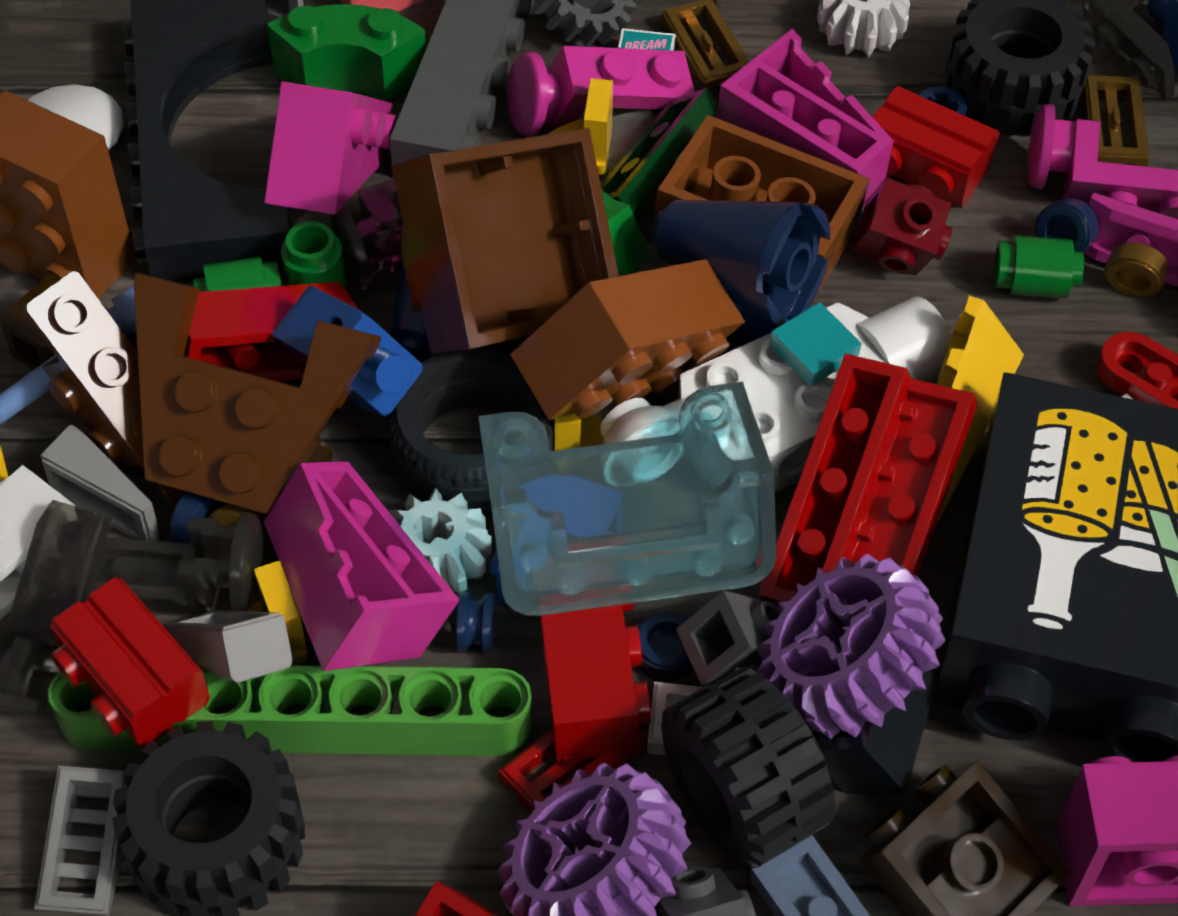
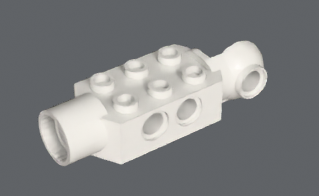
(783, 404)

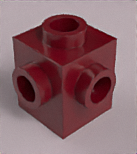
(903, 227)

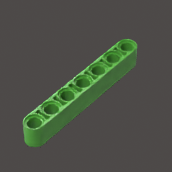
(327, 722)

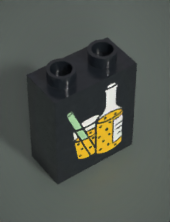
(1070, 574)

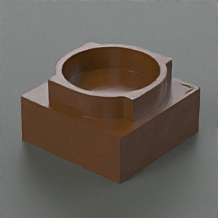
(501, 236)

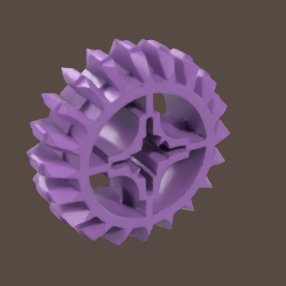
(852, 644)
(596, 848)

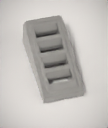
(93, 482)
(235, 642)
(69, 786)

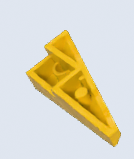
(975, 364)

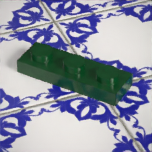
(658, 149)

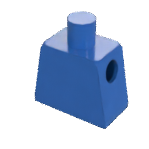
(381, 379)

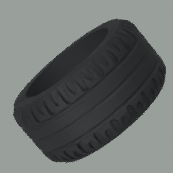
(446, 384)

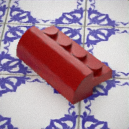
(871, 474)

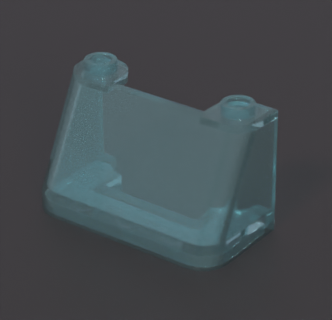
(634, 513)

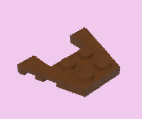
(227, 428)

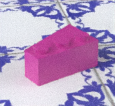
(797, 105)
(325, 146)
(354, 570)

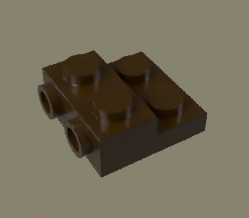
(962, 851)

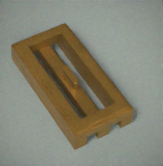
(721, 32)
(1115, 152)

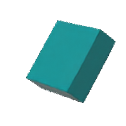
(814, 343)

